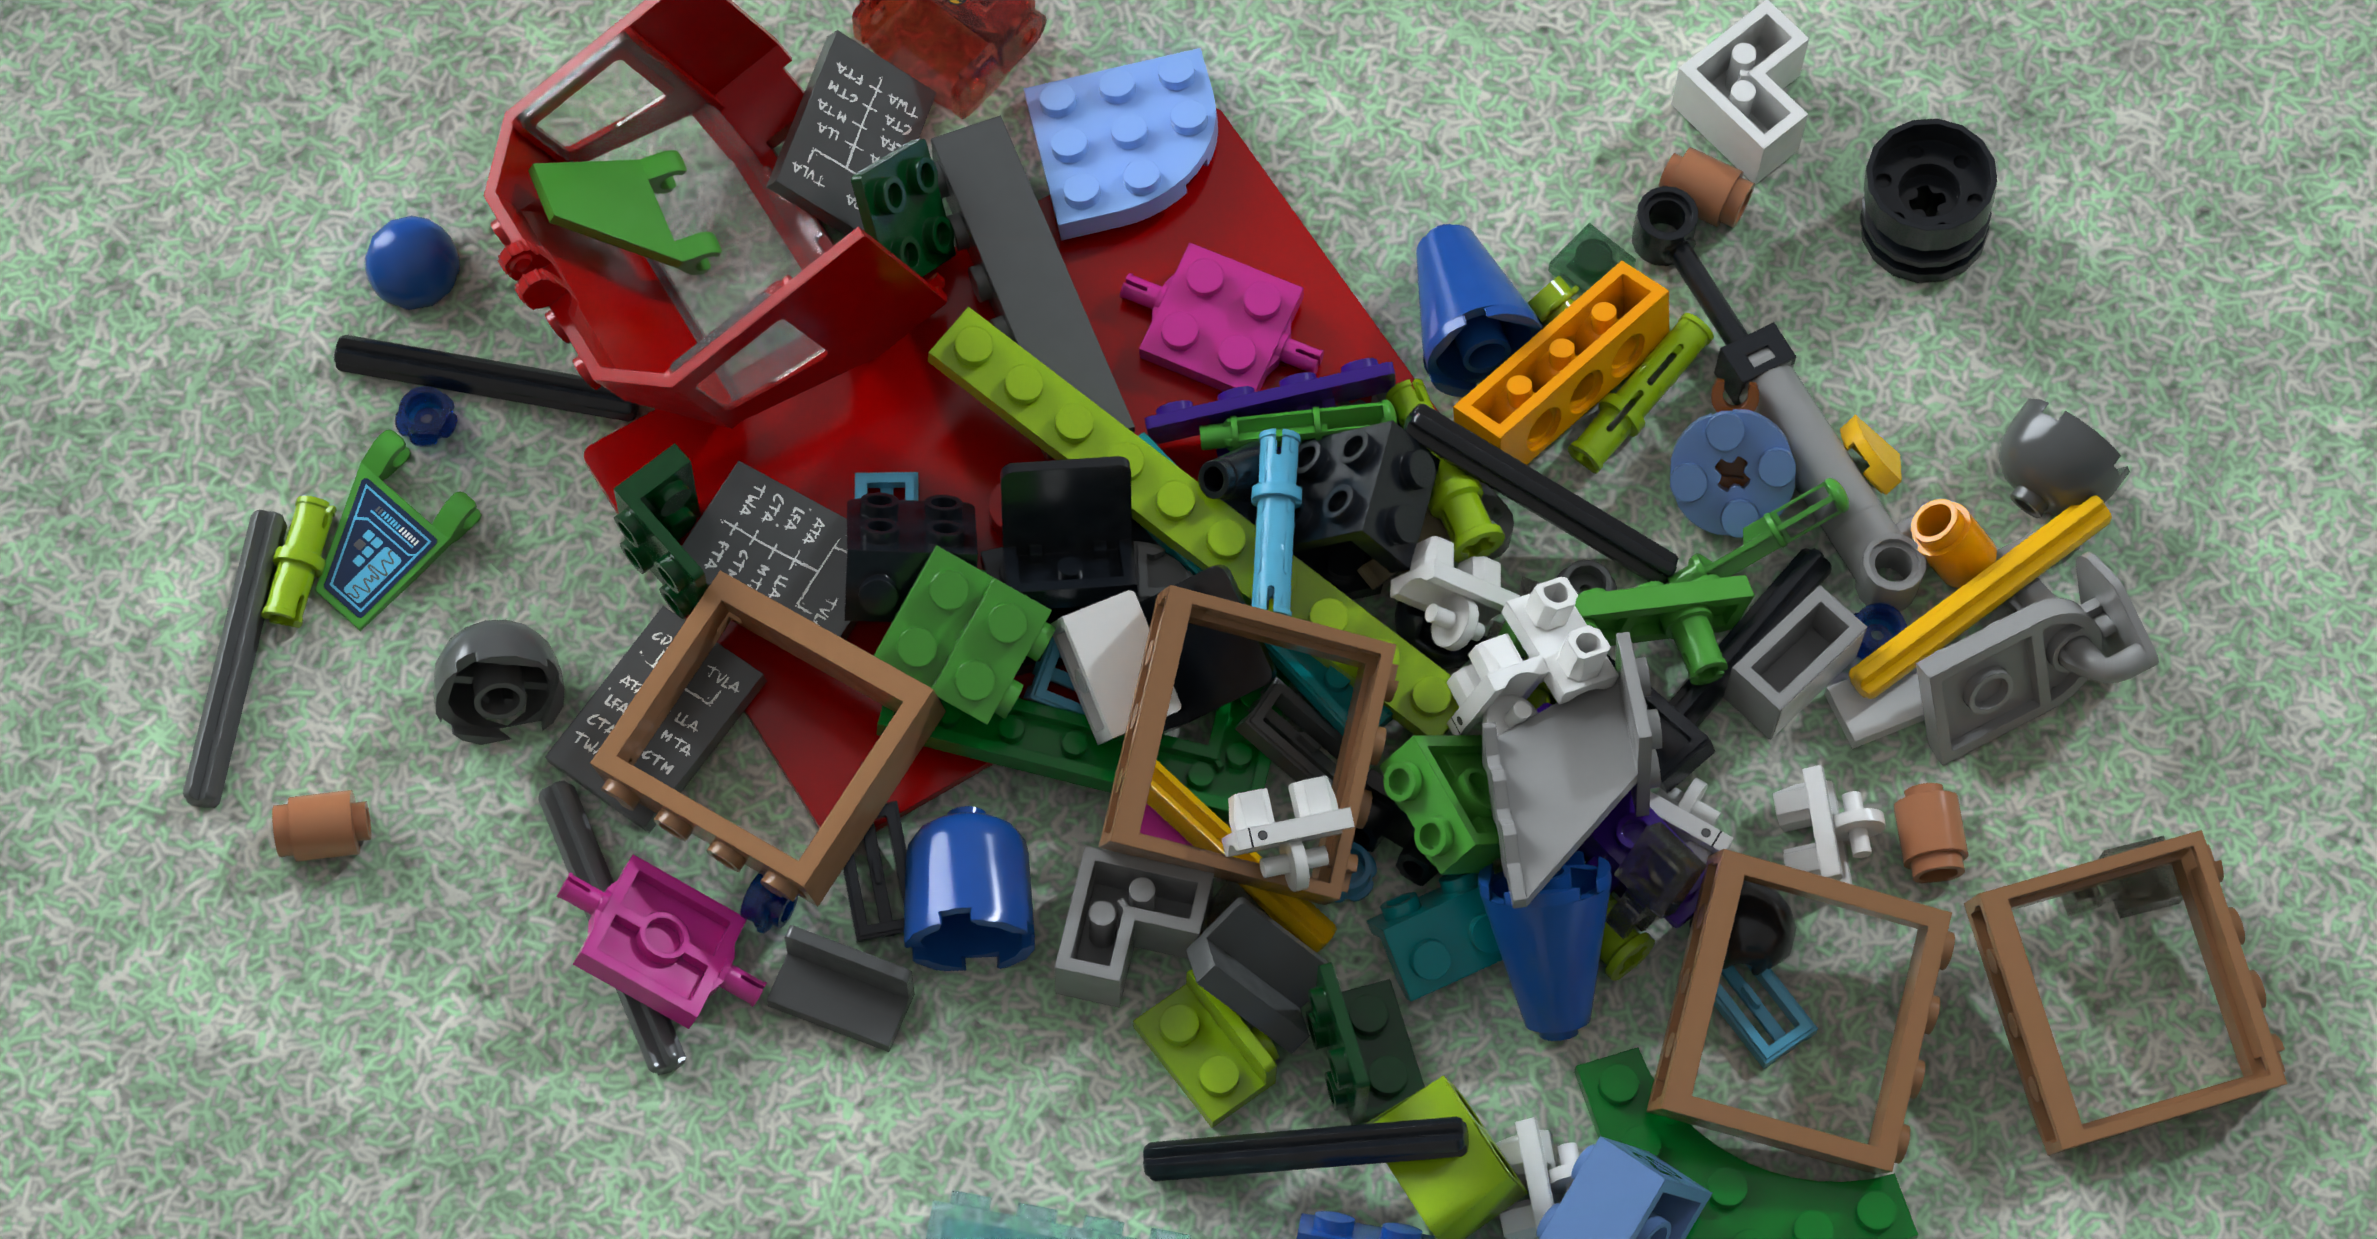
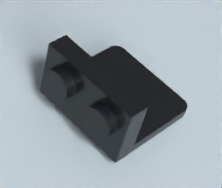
(1365, 490)
(1068, 530)
(891, 545)
(1213, 663)

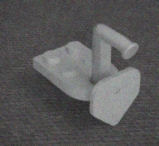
(2031, 659)

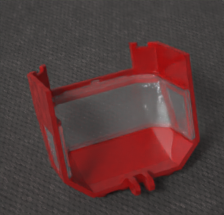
(781, 297)

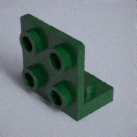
(905, 208)
(654, 512)
(1365, 1044)

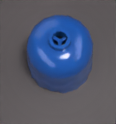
(968, 892)

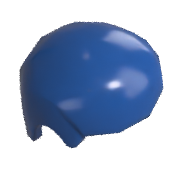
(412, 262)

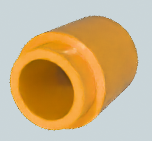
(1952, 541)

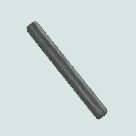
(234, 661)
(585, 860)

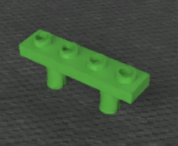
(1675, 611)

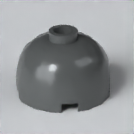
(2056, 461)
(487, 675)

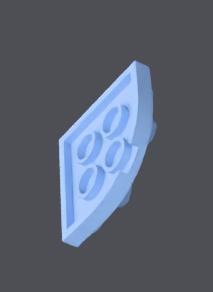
(1123, 140)

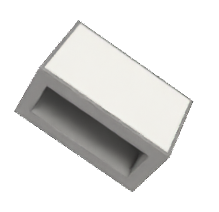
(1795, 662)

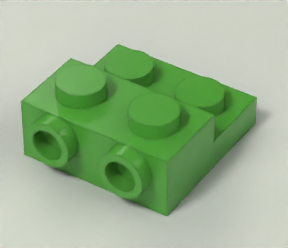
(966, 636)
(1446, 799)

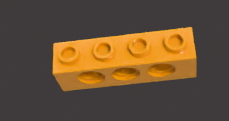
(1568, 364)

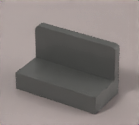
(1257, 971)
(842, 989)

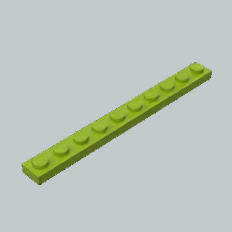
(1171, 501)

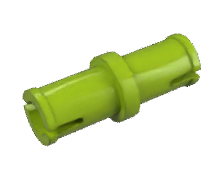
(299, 561)

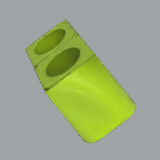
(1454, 1192)

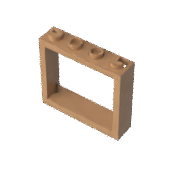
(1360, 745)
(811, 877)
(1697, 992)
(2025, 1021)

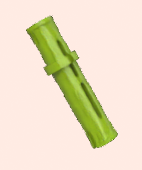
(1596, 442)

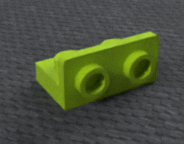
(1208, 1050)

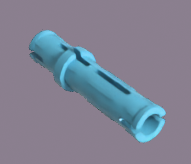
(1276, 502)

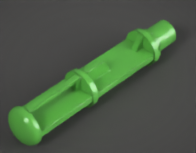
(1308, 423)
(1763, 537)

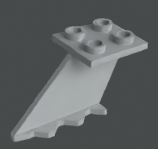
(1568, 771)

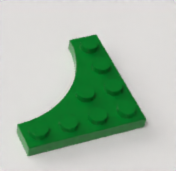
(1744, 1197)

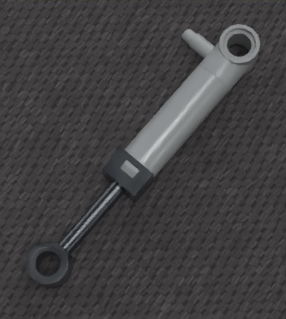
(1865, 533)

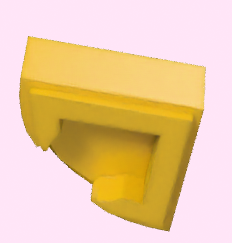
(1883, 458)

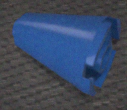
(1467, 310)
(1552, 943)

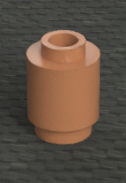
(1713, 185)
(321, 826)
(1931, 833)

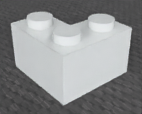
(1737, 91)

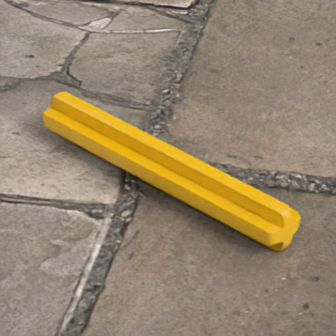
(1205, 829)

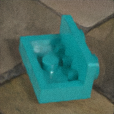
(1436, 935)

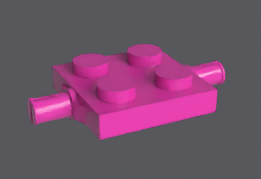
(1221, 321)
(660, 941)

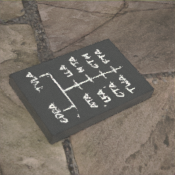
(846, 120)
(776, 546)
(687, 735)

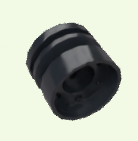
(1928, 200)

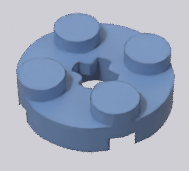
(1726, 437)

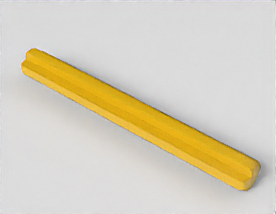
(1979, 597)

